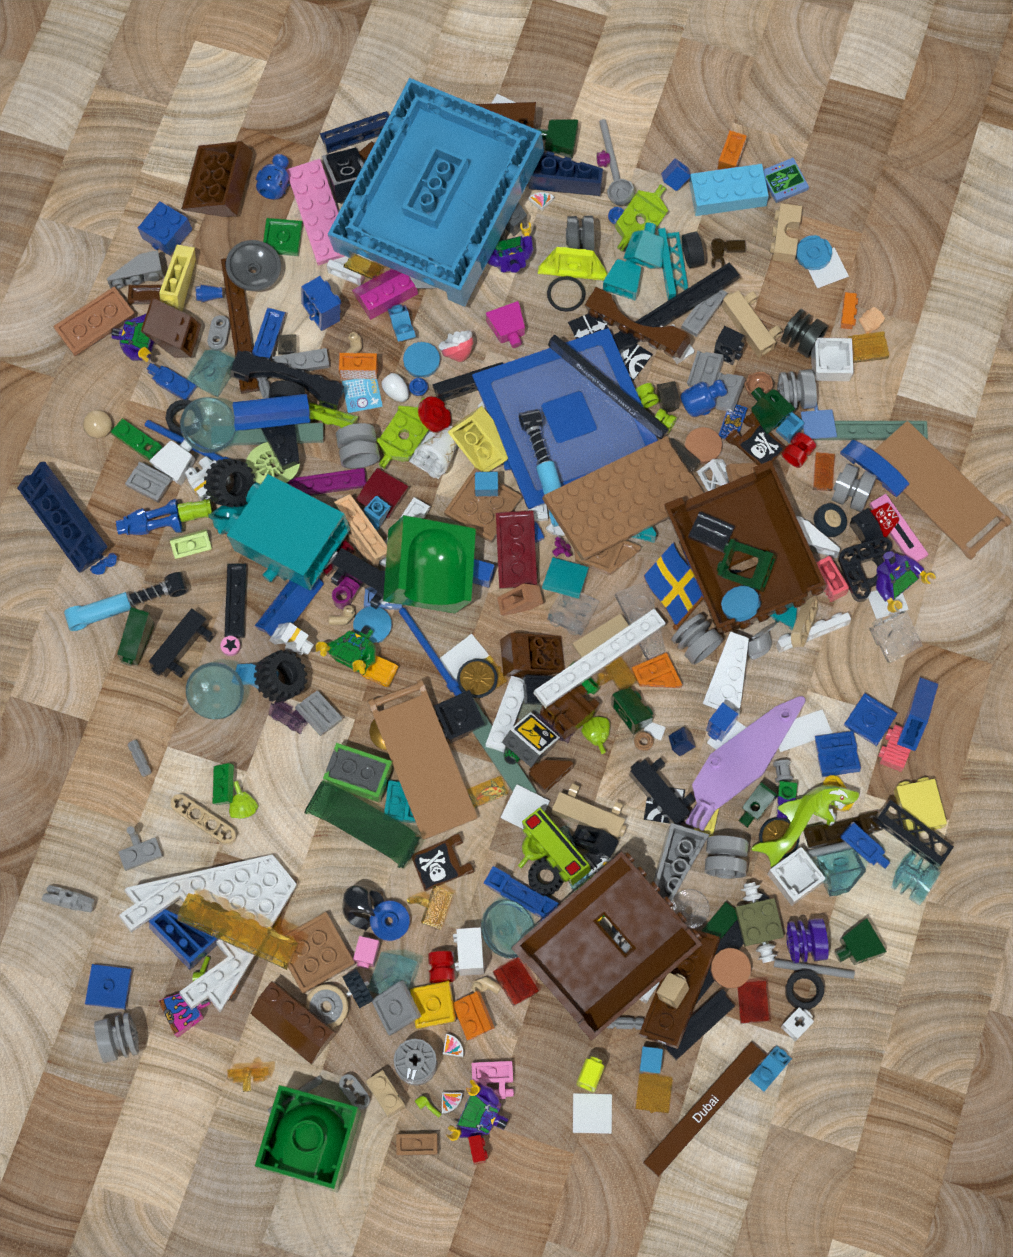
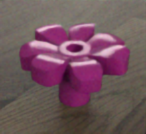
(562, 547)

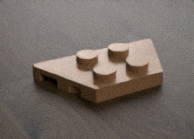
(611, 558)

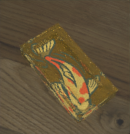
(487, 792)

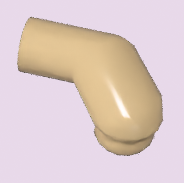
(355, 343)
(345, 617)
(486, 984)

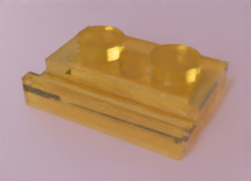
(869, 347)

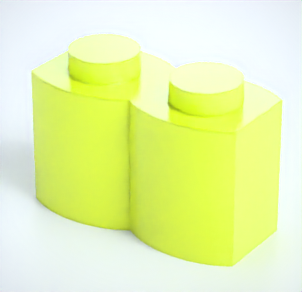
(590, 1074)

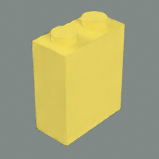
(922, 802)

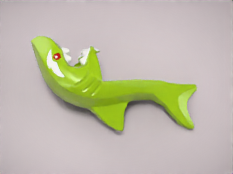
(799, 814)

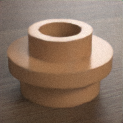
(643, 735)

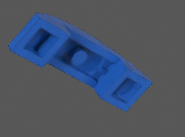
(877, 465)
(515, 891)

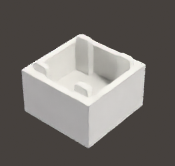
(832, 359)
(796, 876)
(469, 951)

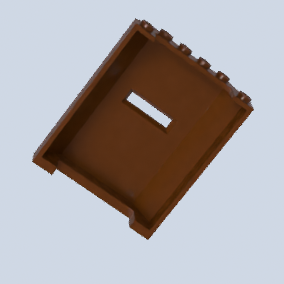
(762, 521)
(584, 962)

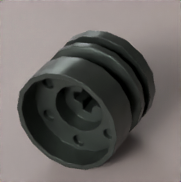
(803, 332)

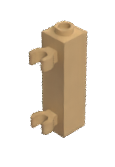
(749, 324)
(587, 815)

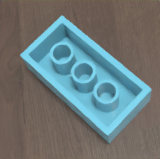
(728, 189)

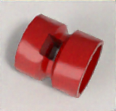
(798, 450)
(441, 966)

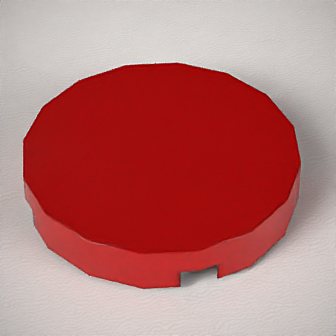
(434, 414)

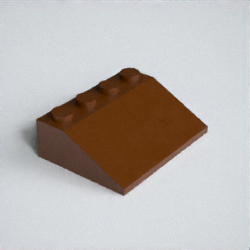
(218, 179)

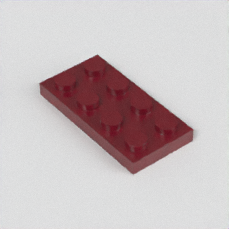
(516, 549)

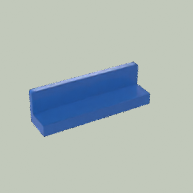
(271, 412)
(287, 606)

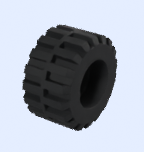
(217, 479)
(291, 669)

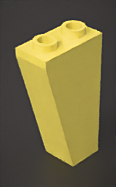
(178, 277)

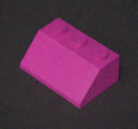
(384, 292)

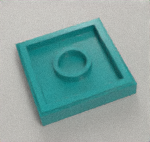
(565, 578)

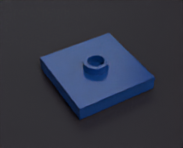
(870, 719)
(108, 987)

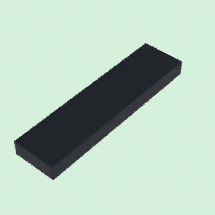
(235, 600)

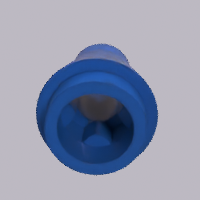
(207, 293)

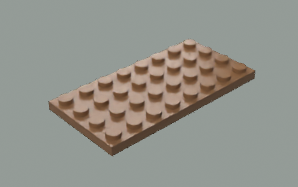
(621, 498)

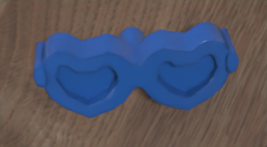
(100, 567)

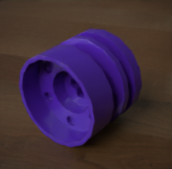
(808, 940)

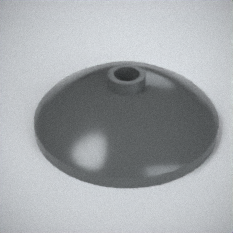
(253, 256)

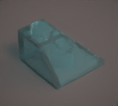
(212, 372)
(841, 870)
(391, 970)

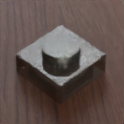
(287, 344)

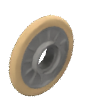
(335, 997)

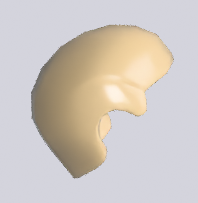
(97, 424)

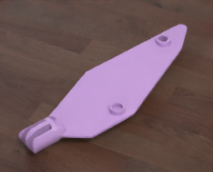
(741, 761)

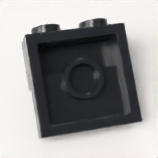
(459, 716)

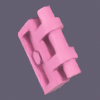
(494, 1072)

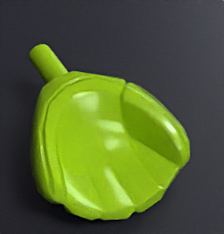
(597, 731)
(243, 804)
(530, 852)

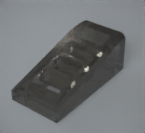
(688, 459)

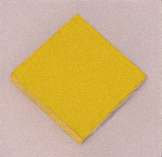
(434, 1004)

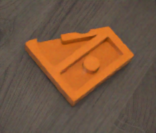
(657, 673)

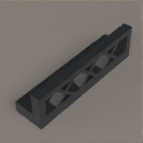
(458, 385)
(908, 839)
(701, 1023)

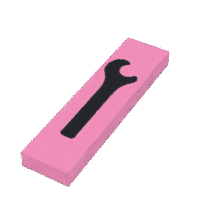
(903, 534)

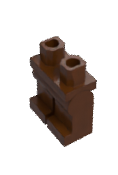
(570, 711)

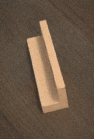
(362, 531)

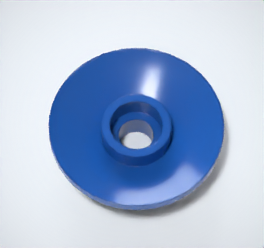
(399, 917)

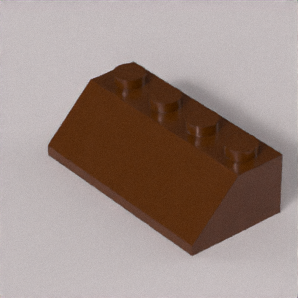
(292, 1022)

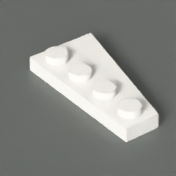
(729, 674)

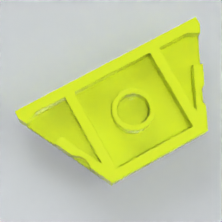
(573, 263)

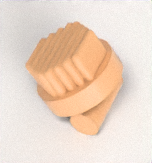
(871, 320)

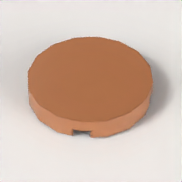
(704, 444)
(730, 968)

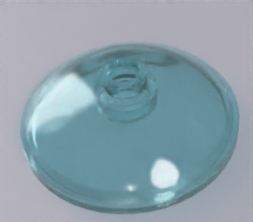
(213, 414)
(211, 702)
(511, 920)

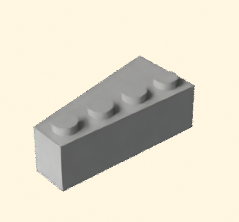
(677, 857)

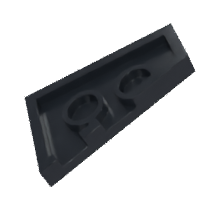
(283, 444)

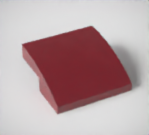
(385, 487)

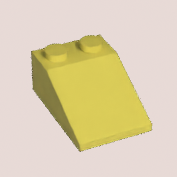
(479, 440)

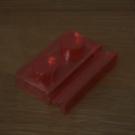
(515, 981)
(754, 1002)

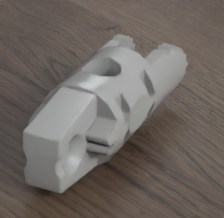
(68, 899)

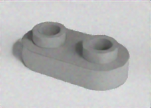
(218, 332)

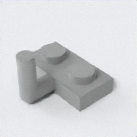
(140, 852)

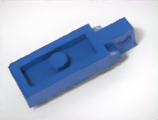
(171, 381)
(864, 845)

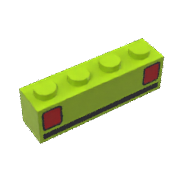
(555, 846)

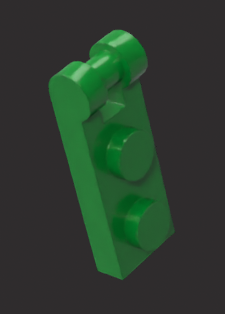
(135, 439)

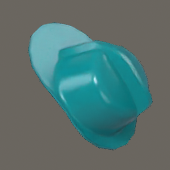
(222, 515)

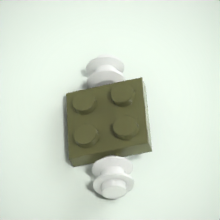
(759, 922)

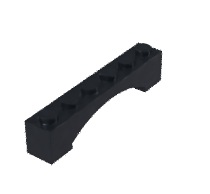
(248, 367)

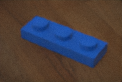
(268, 333)

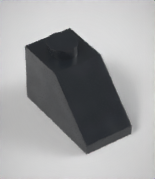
(866, 527)
(595, 841)

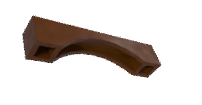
(668, 338)

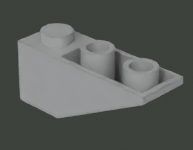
(138, 270)

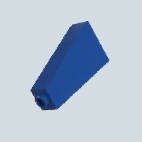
(917, 714)

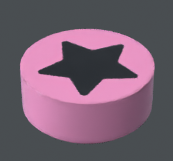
(230, 646)

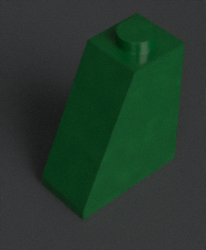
(135, 636)

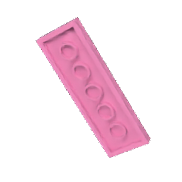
(315, 206)

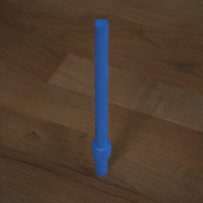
(179, 439)
(452, 685)

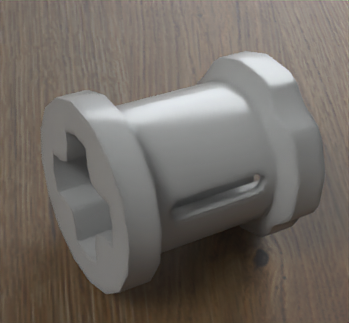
(782, 771)

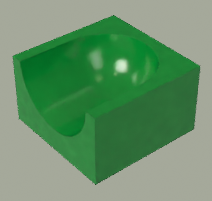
(429, 564)
(308, 1138)

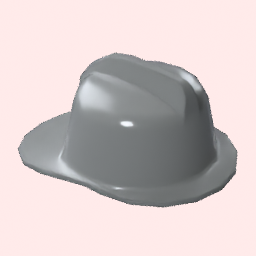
(760, 642)

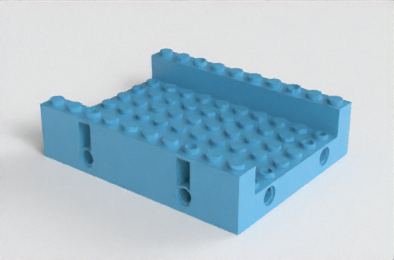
(437, 189)

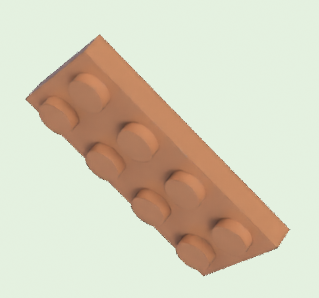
(94, 321)

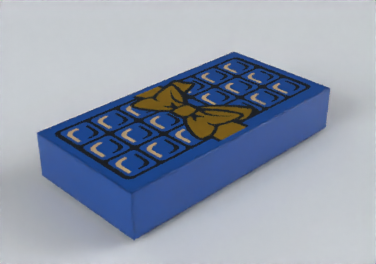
(732, 421)

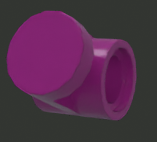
(346, 587)

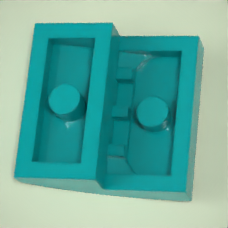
(396, 803)

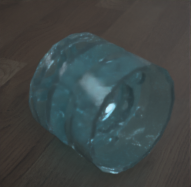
(915, 878)

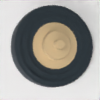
(830, 520)

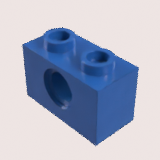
(721, 722)

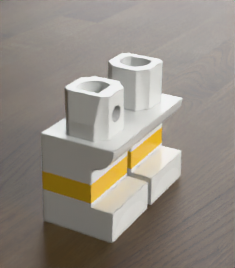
(197, 481)
(293, 638)

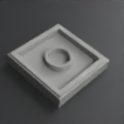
(396, 1008)

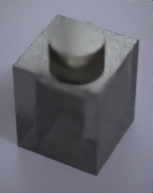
(668, 396)

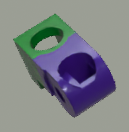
(786, 793)

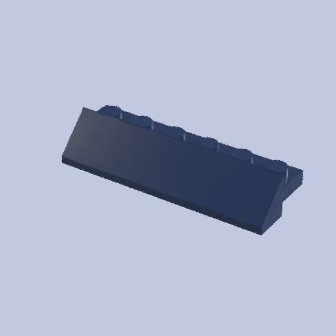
(62, 517)

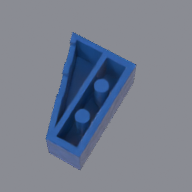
(183, 940)

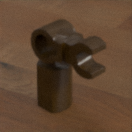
(718, 247)

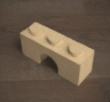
(785, 247)

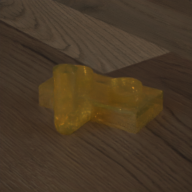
(618, 673)
(435, 907)
(246, 1074)

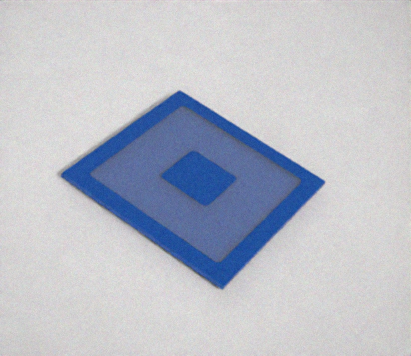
(578, 419)

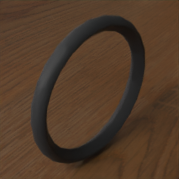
(566, 278)

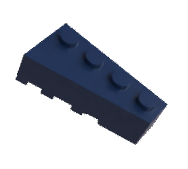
(566, 176)

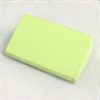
(190, 543)

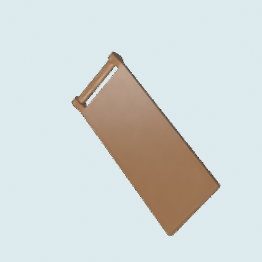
(941, 489)
(423, 762)

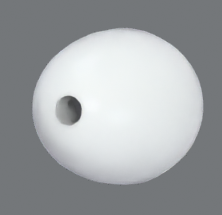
(395, 387)

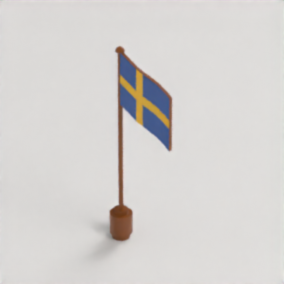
(674, 586)

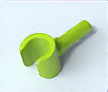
(196, 975)
(422, 1102)

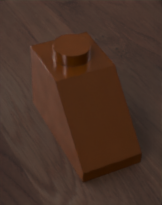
(549, 773)

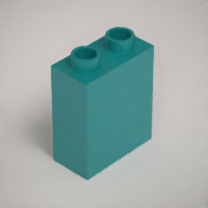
(287, 531)

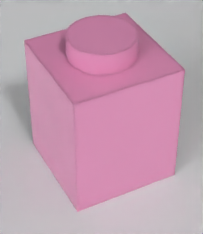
(366, 952)

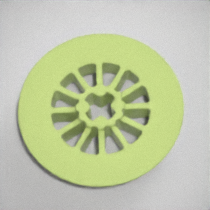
(256, 462)

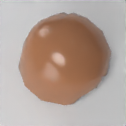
(756, 380)

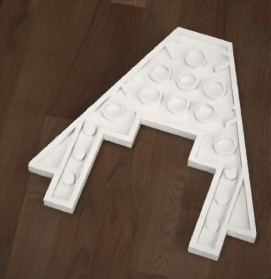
(250, 887)

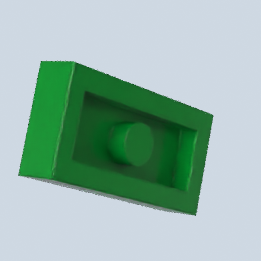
(223, 784)

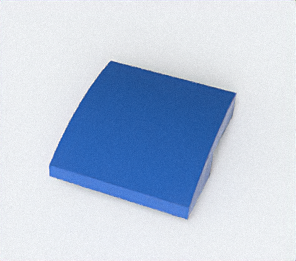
(837, 754)

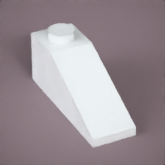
(816, 540)

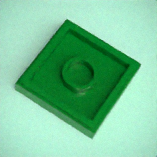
(283, 235)

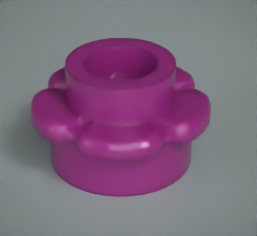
(603, 159)

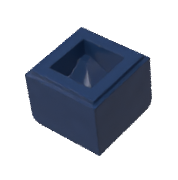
(681, 741)

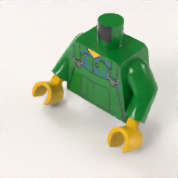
(351, 650)

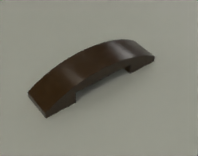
(827, 835)

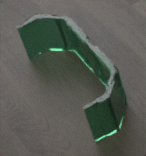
(364, 823)

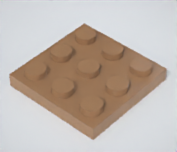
(481, 510)
(318, 953)

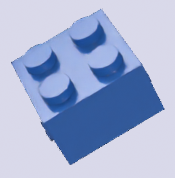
(164, 228)
(320, 302)

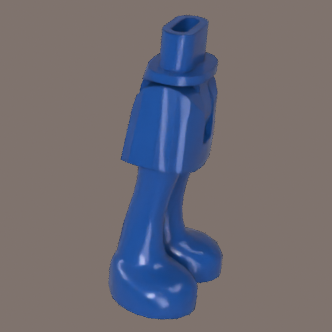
(138, 521)

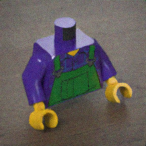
(513, 252)
(133, 341)
(896, 576)
(479, 1113)

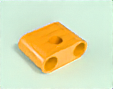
(381, 672)

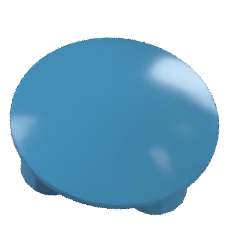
(375, 619)

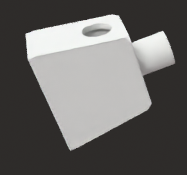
(174, 461)

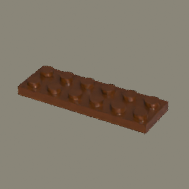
(666, 1023)

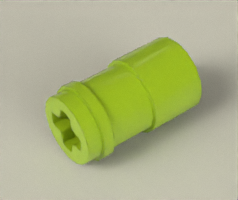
(194, 510)

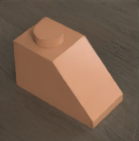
(520, 599)

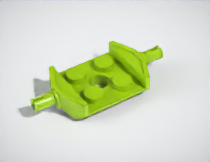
(643, 204)
(401, 449)

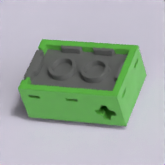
(358, 772)

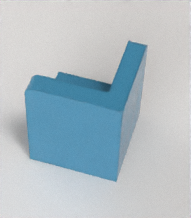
(790, 427)
(486, 484)
(650, 1060)

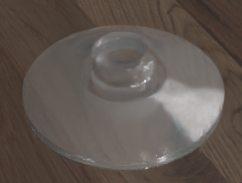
(695, 900)

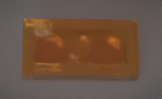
(823, 471)

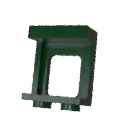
(763, 569)

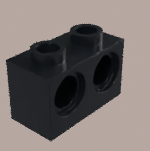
(730, 345)

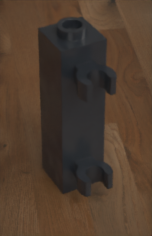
(361, 572)
(178, 643)
(659, 793)

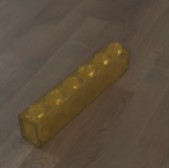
(237, 931)

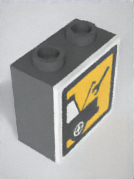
(530, 739)

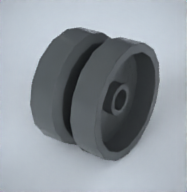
(580, 235)

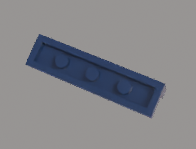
(356, 133)

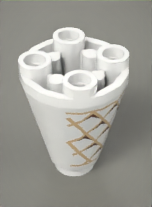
(436, 453)

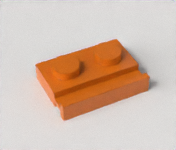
(473, 1015)

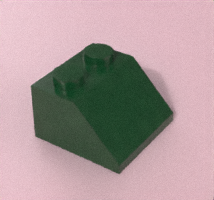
(631, 709)

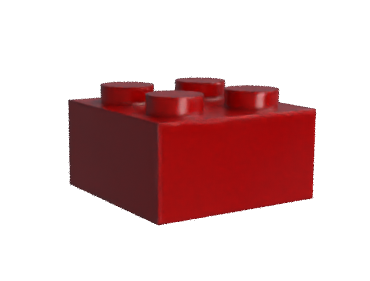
(478, 1154)

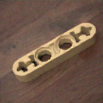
(804, 622)
(203, 819)

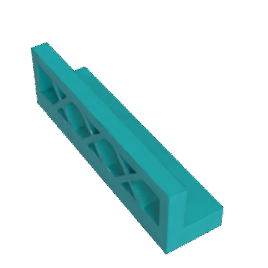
(667, 264)

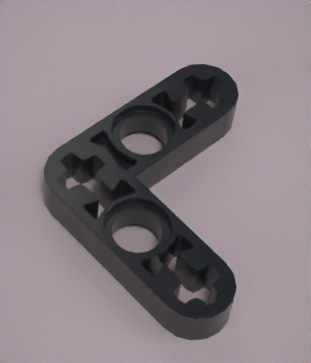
(854, 565)

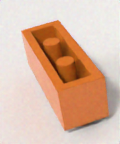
(849, 310)

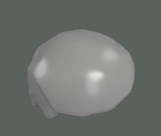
(621, 192)

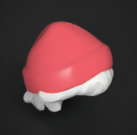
(457, 346)

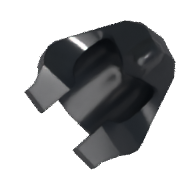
(358, 900)

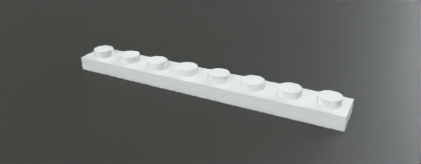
(599, 658)

